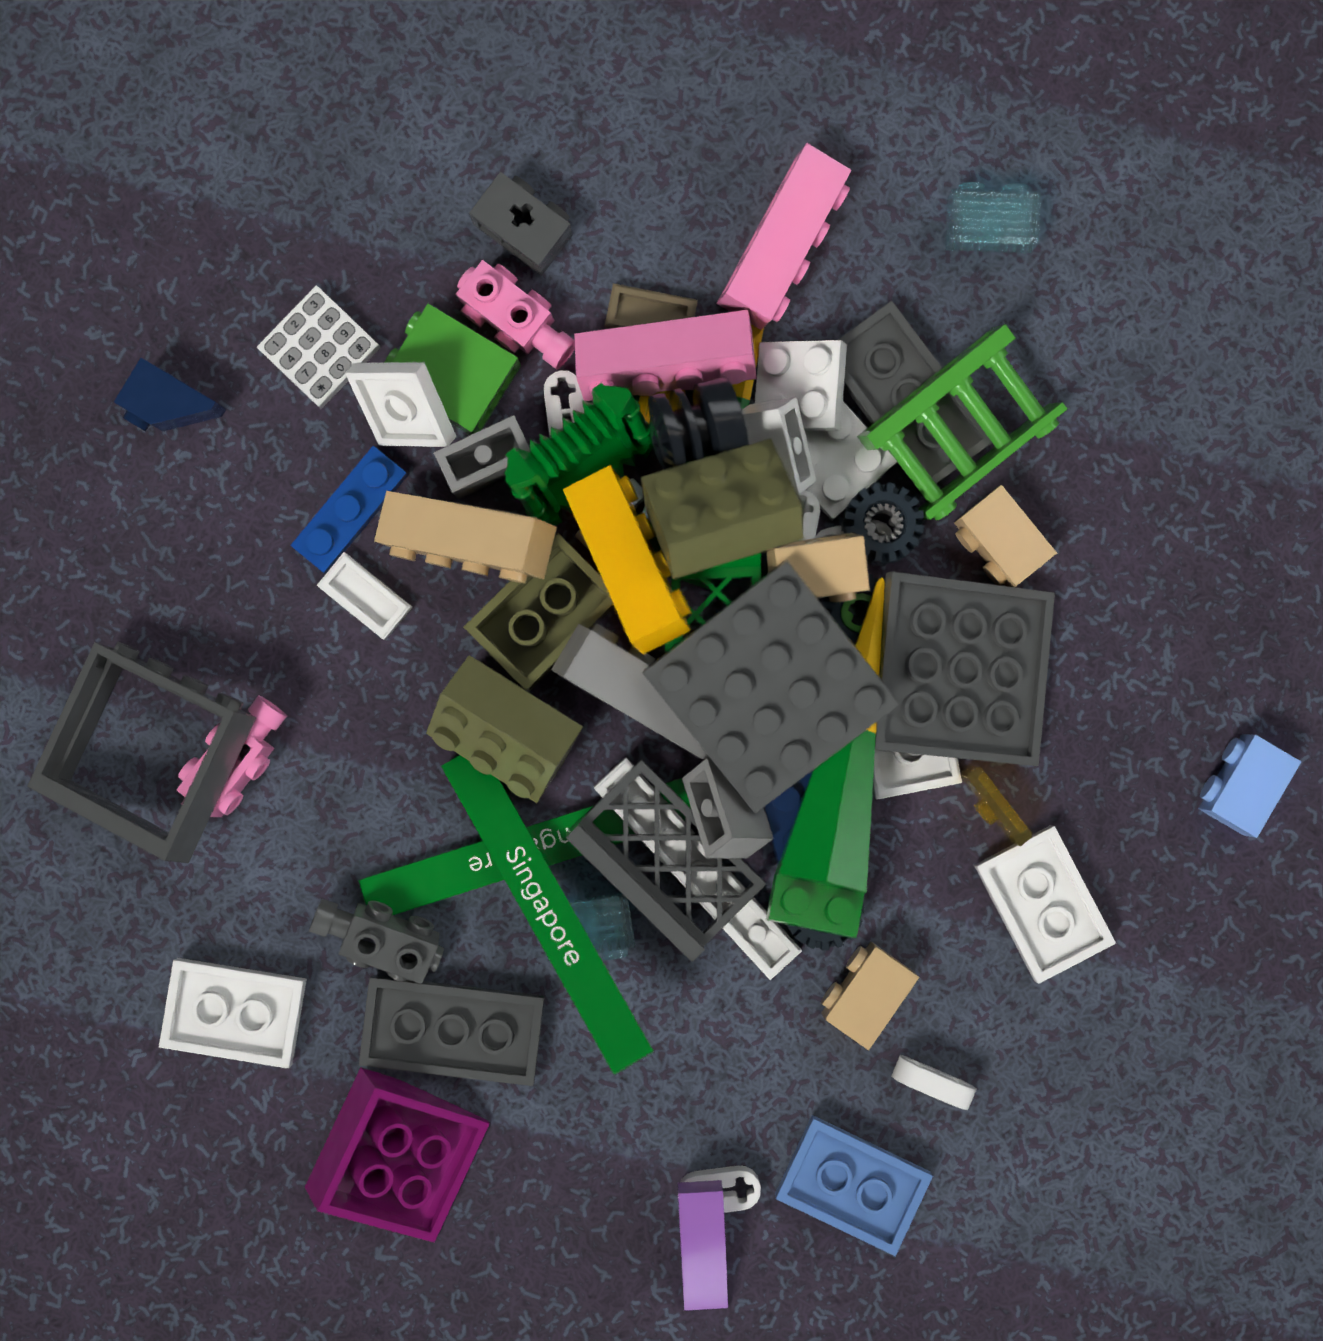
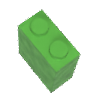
(463, 365)

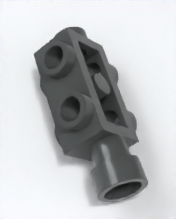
(391, 936)

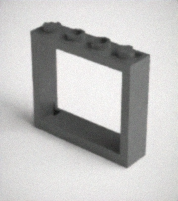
(75, 729)

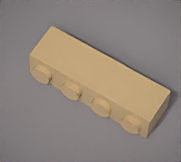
(466, 535)

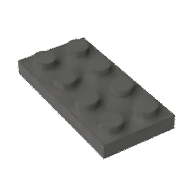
(889, 363)
(452, 1030)

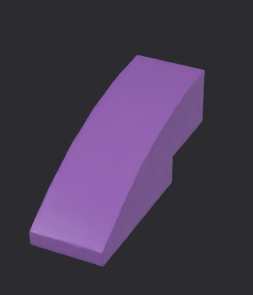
(703, 1245)

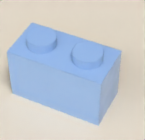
(1248, 784)

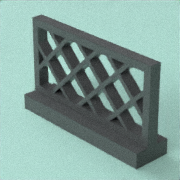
(638, 886)

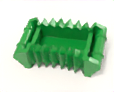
(600, 437)

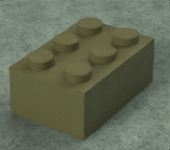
(722, 508)
(533, 621)
(502, 729)

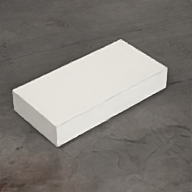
(364, 596)

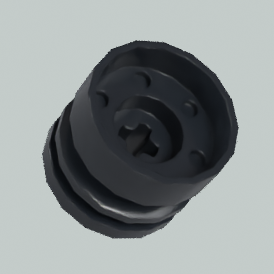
(698, 431)

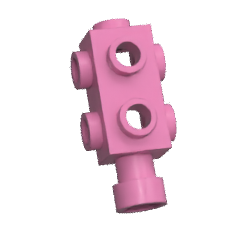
(501, 307)
(251, 767)

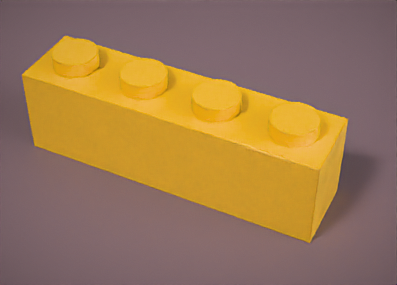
(627, 560)

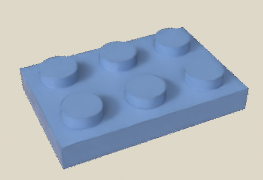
(853, 1185)

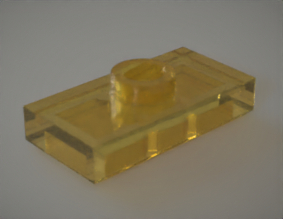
(994, 807)

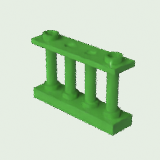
(956, 380)

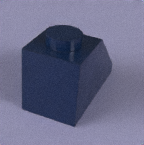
(163, 400)

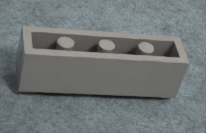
(618, 679)

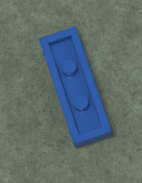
(349, 509)

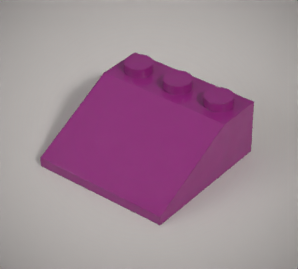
(395, 1157)

